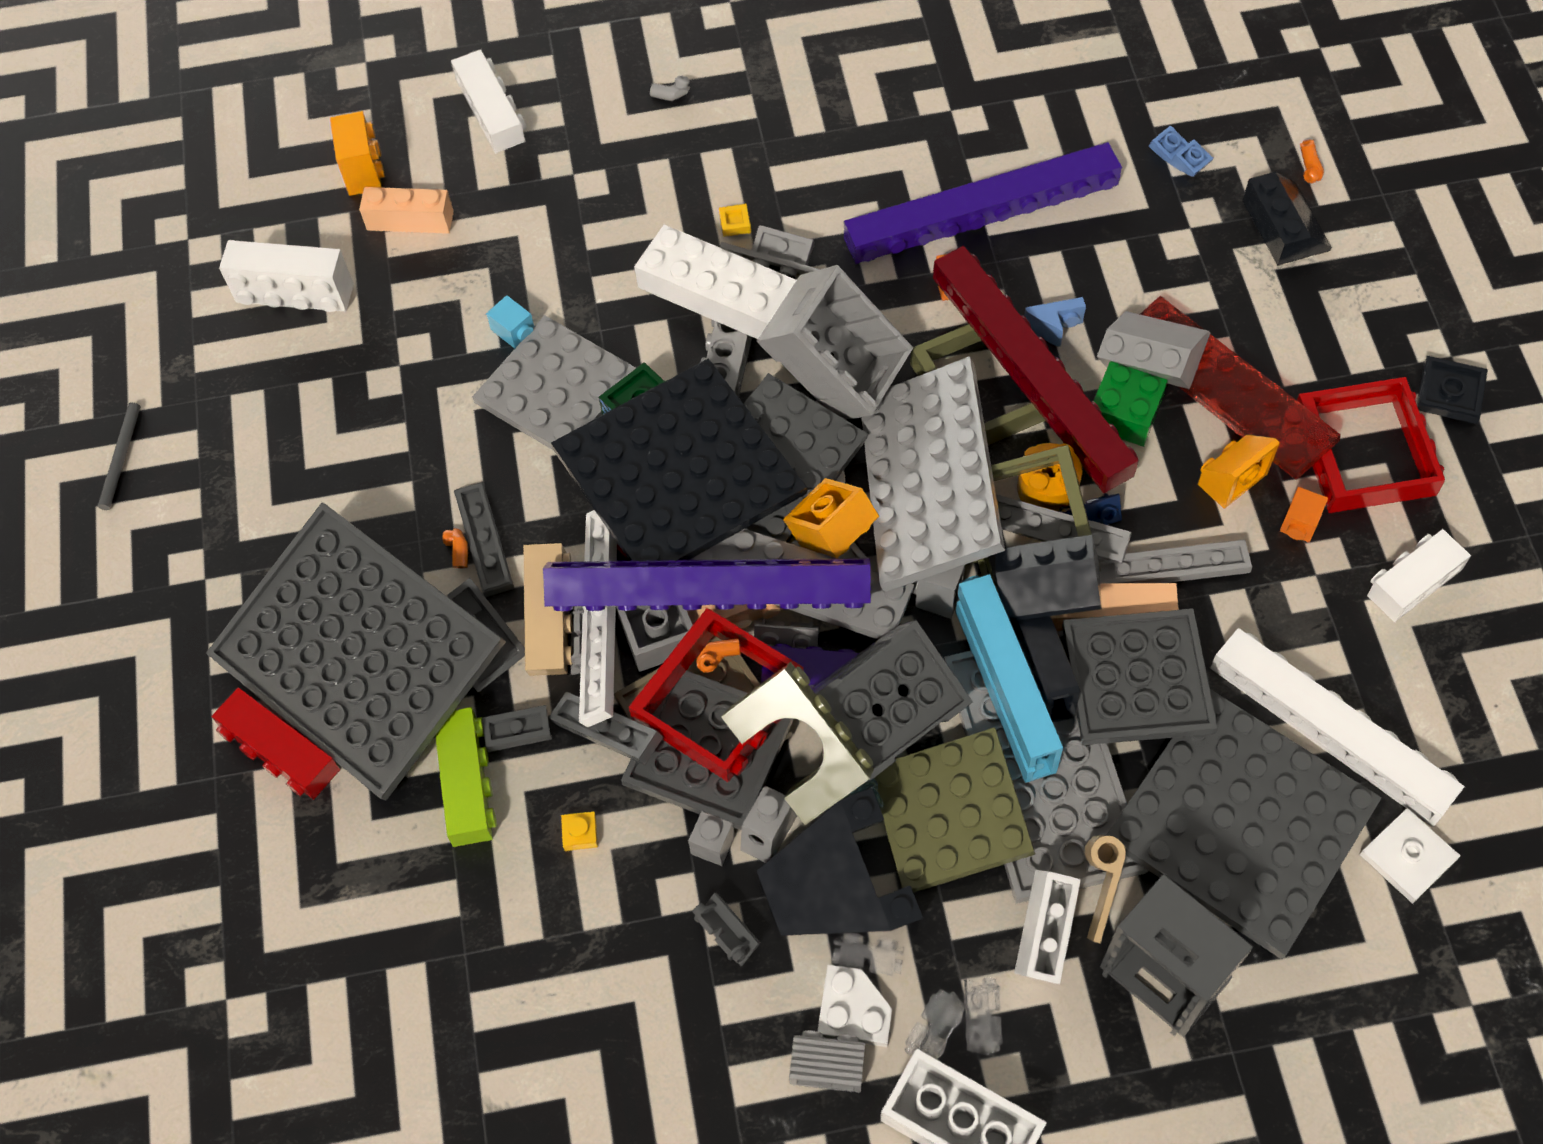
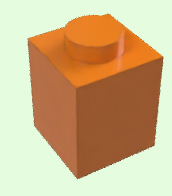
(1303, 514)

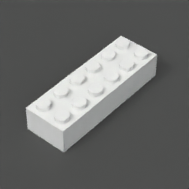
(711, 281)

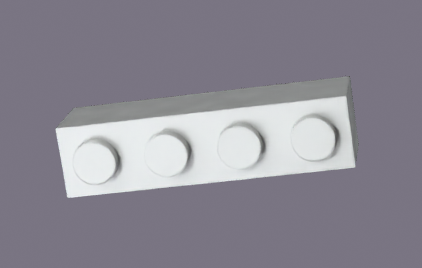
(488, 101)

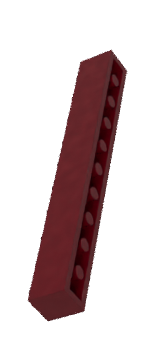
(1035, 369)

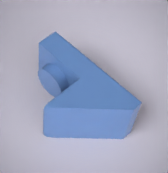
(1049, 318)

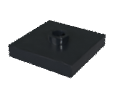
(1452, 389)

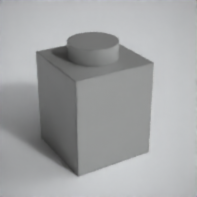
(711, 838)

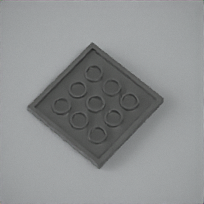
(1139, 677)
(696, 711)

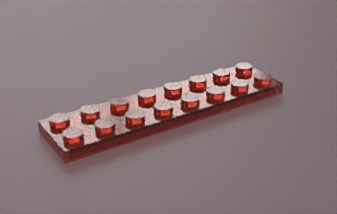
(1251, 401)

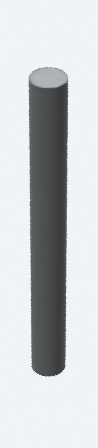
(119, 456)

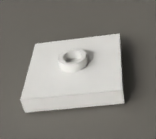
(1409, 855)

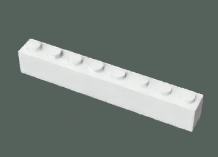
(1337, 727)

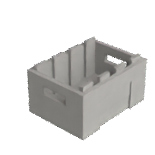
(849, 328)

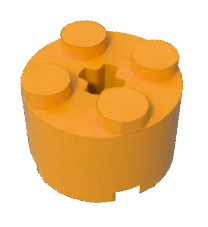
(1046, 485)

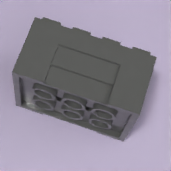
(874, 676)
(1180, 948)

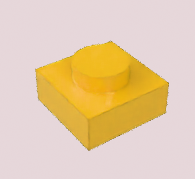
(734, 220)
(579, 831)

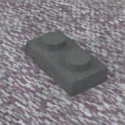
(516, 728)

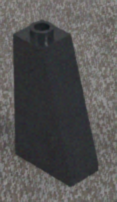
(1048, 666)

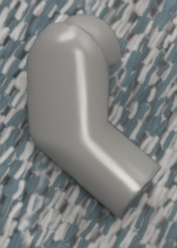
(672, 92)

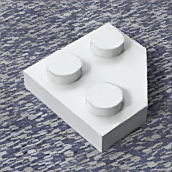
(853, 1007)

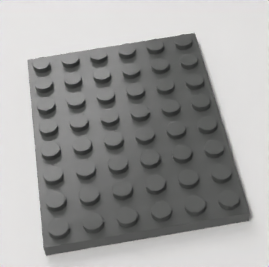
(355, 650)

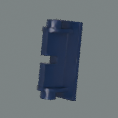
(1101, 509)

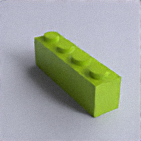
(463, 779)

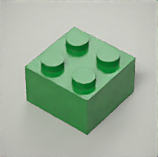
(1130, 401)

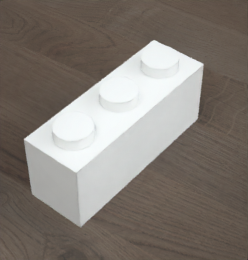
(1417, 574)
(1047, 926)

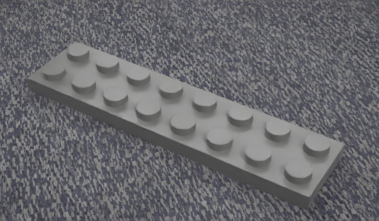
(871, 620)

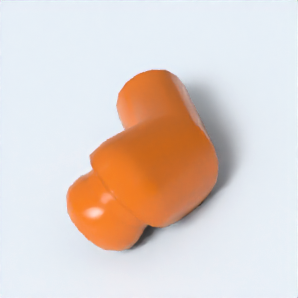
(1313, 166)
(459, 547)
(715, 652)

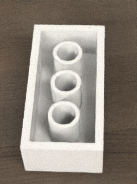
(287, 275)
(948, 1108)

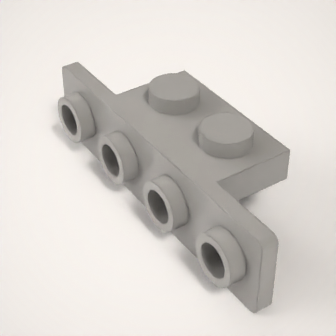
(778, 249)

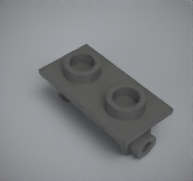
(728, 929)

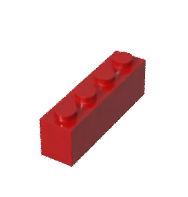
(275, 743)

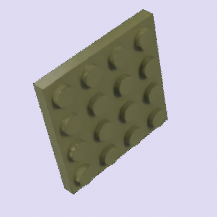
(952, 811)

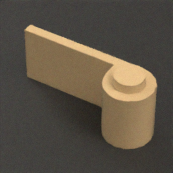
(1107, 855)

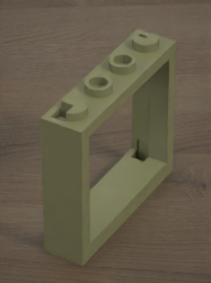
(996, 429)
(1034, 462)

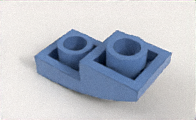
(1176, 151)

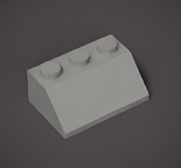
(1154, 347)

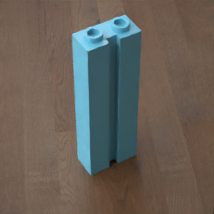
(1008, 678)

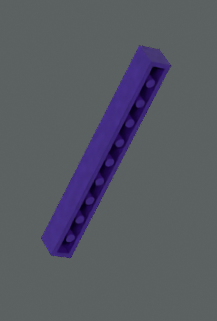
(982, 203)
(707, 583)

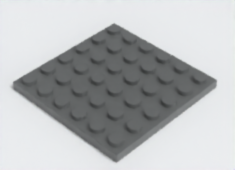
(1246, 824)

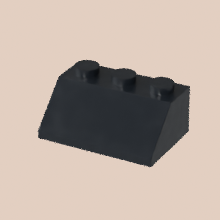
(1284, 218)
(1049, 578)

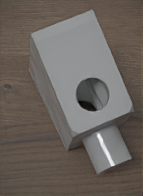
(770, 821)

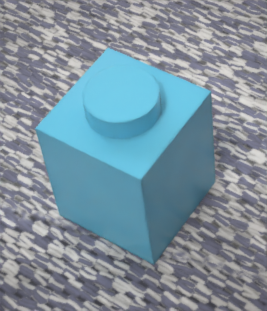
(510, 321)

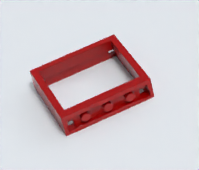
(1413, 427)
(673, 668)

